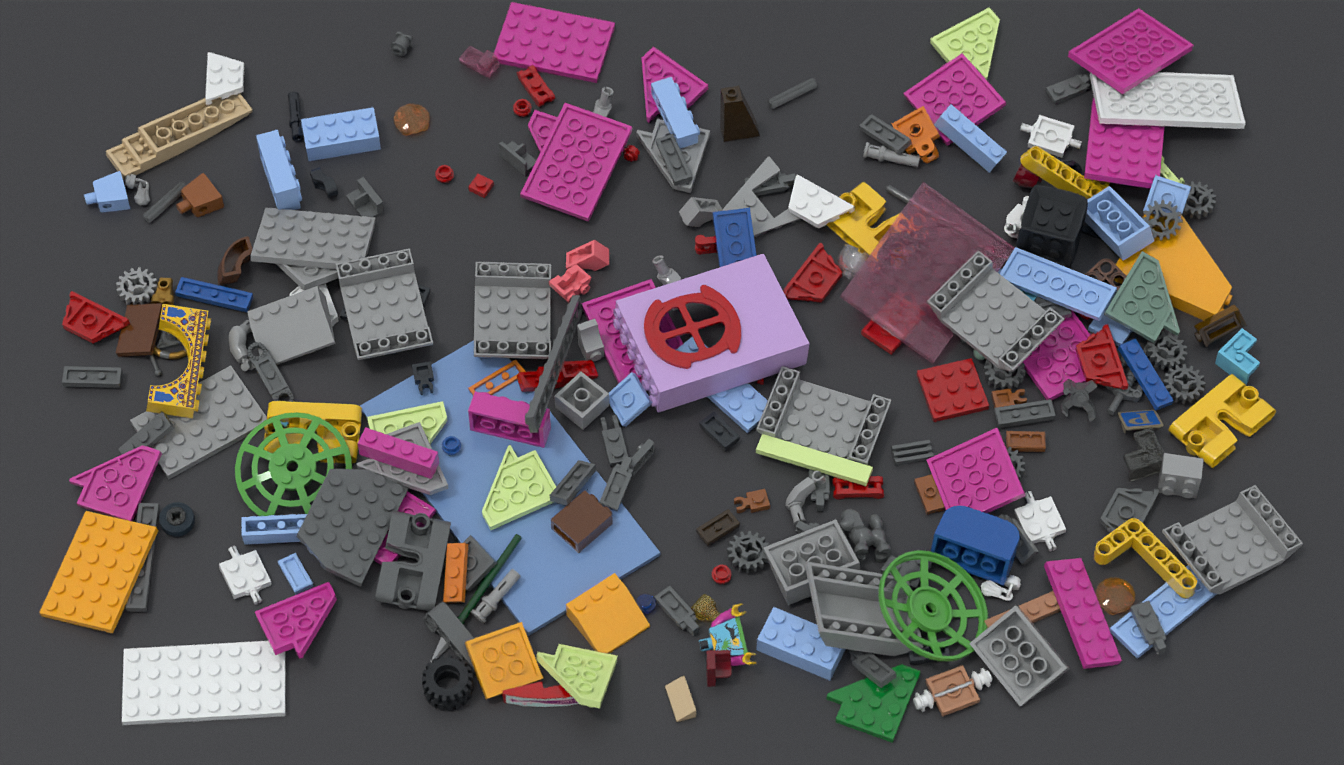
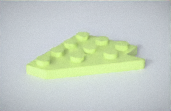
(971, 37)
(431, 417)
(518, 489)
(580, 672)

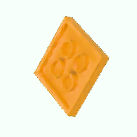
(503, 660)

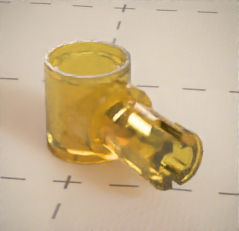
(705, 608)

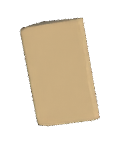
(680, 699)

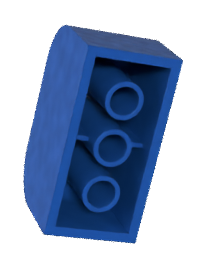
(977, 542)

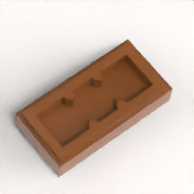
(1026, 441)
(929, 494)

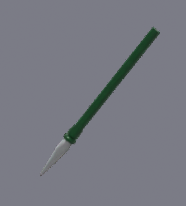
(442, 645)

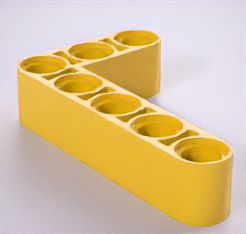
(1060, 174)
(1148, 553)

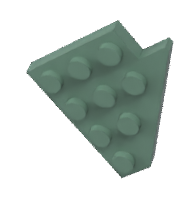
(1144, 301)

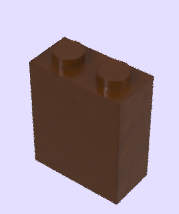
(582, 521)

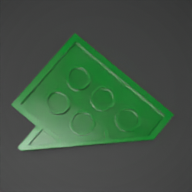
(875, 708)

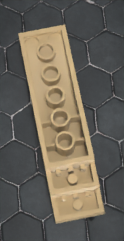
(176, 133)

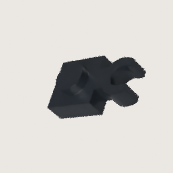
(423, 376)

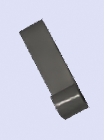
(451, 630)

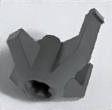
(1079, 397)

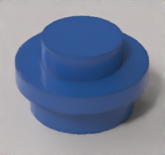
(451, 445)

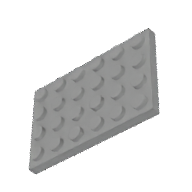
(311, 238)
(223, 418)

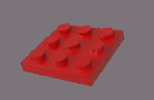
(952, 390)

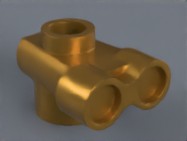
(164, 292)

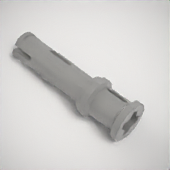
(882, 153)
(490, 602)

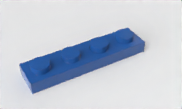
(214, 294)
(1145, 374)

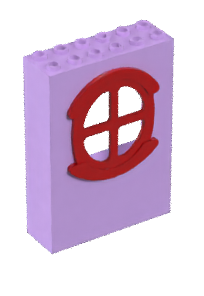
(756, 341)

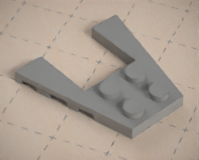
(745, 198)

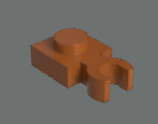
(1006, 397)
(754, 500)

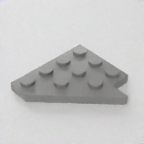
(692, 154)
(307, 276)
(416, 435)

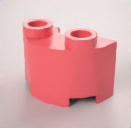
(573, 282)

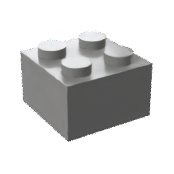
(582, 400)
(1180, 475)

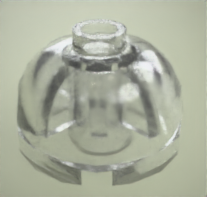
(851, 260)

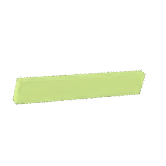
(814, 460)

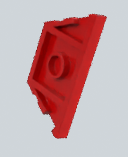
(814, 278)
(91, 319)
(1101, 360)

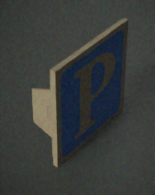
(1140, 420)

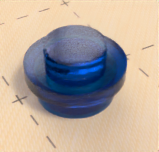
(646, 603)

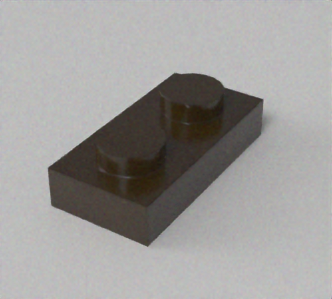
(718, 527)

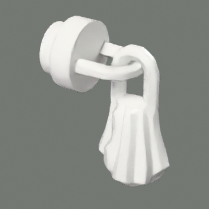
(990, 588)

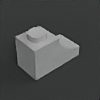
(699, 211)
(590, 340)

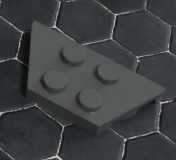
(1127, 505)

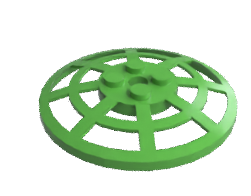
(283, 457)
(936, 601)

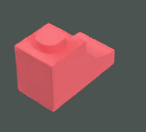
(588, 256)

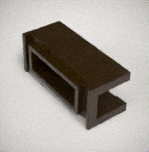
(1216, 320)

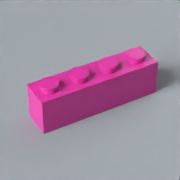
(398, 453)

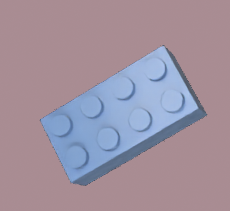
(341, 134)
(279, 170)
(1117, 223)
(798, 644)

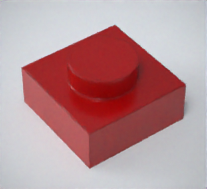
(481, 185)

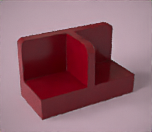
(717, 665)

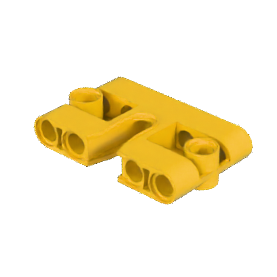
(855, 226)
(1227, 403)
(343, 417)

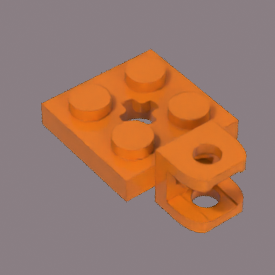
(923, 140)

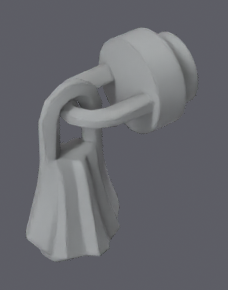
(142, 195)

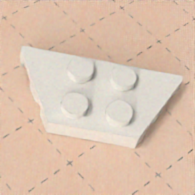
(224, 77)
(816, 204)

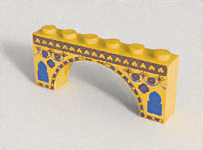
(180, 395)

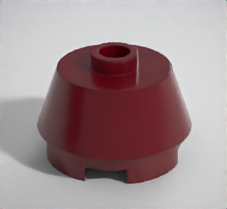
(1026, 178)

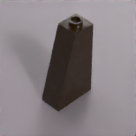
(736, 116)

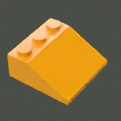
(607, 615)

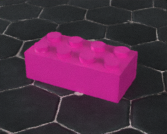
(505, 419)

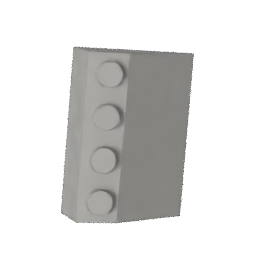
(293, 325)
(820, 545)
(1019, 655)

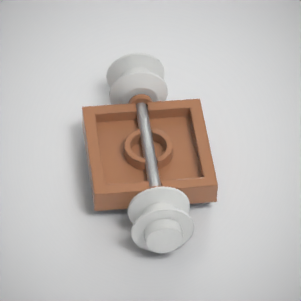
(952, 690)

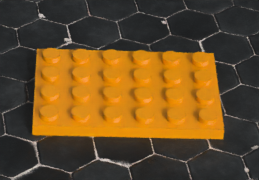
(99, 572)

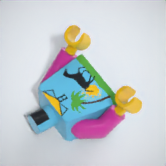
(727, 634)

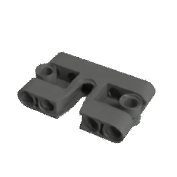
(416, 580)

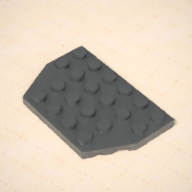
(350, 521)

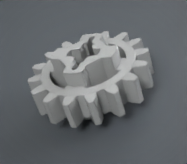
(136, 286)

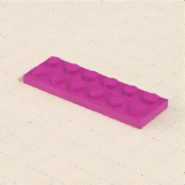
(1082, 613)

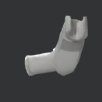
(603, 105)
(665, 274)
(237, 346)
(799, 493)

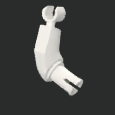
(1014, 219)

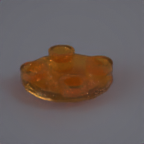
(411, 119)
(1115, 595)

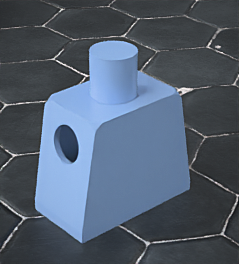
(109, 193)

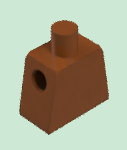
(200, 197)

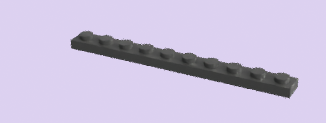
(554, 364)

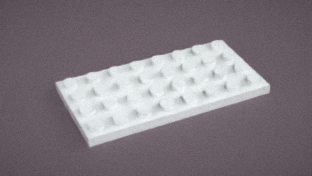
(1172, 101)
(203, 683)

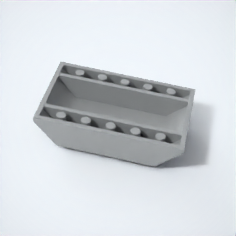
(850, 610)

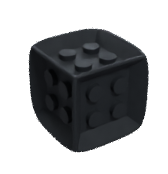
(1052, 224)

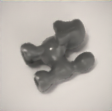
(862, 537)

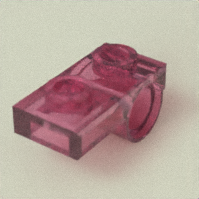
(484, 63)

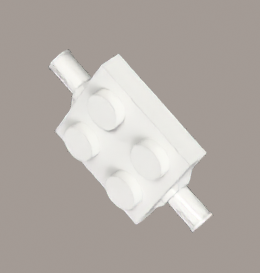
(1051, 135)
(1040, 520)
(245, 574)

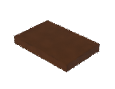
(142, 332)

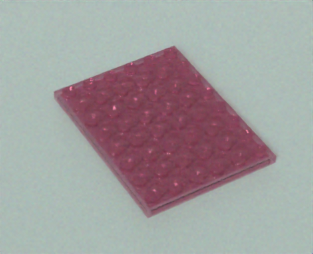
(913, 262)

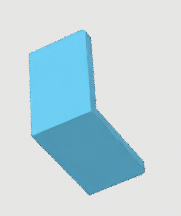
(1234, 356)

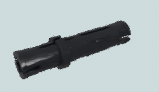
(295, 116)

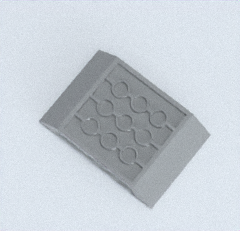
(383, 304)
(512, 310)
(992, 314)
(823, 417)
(1235, 542)

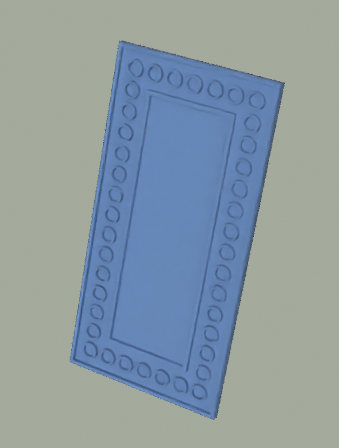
(547, 564)

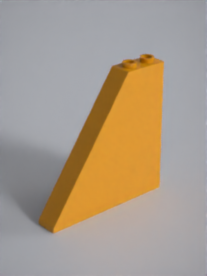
(1188, 271)

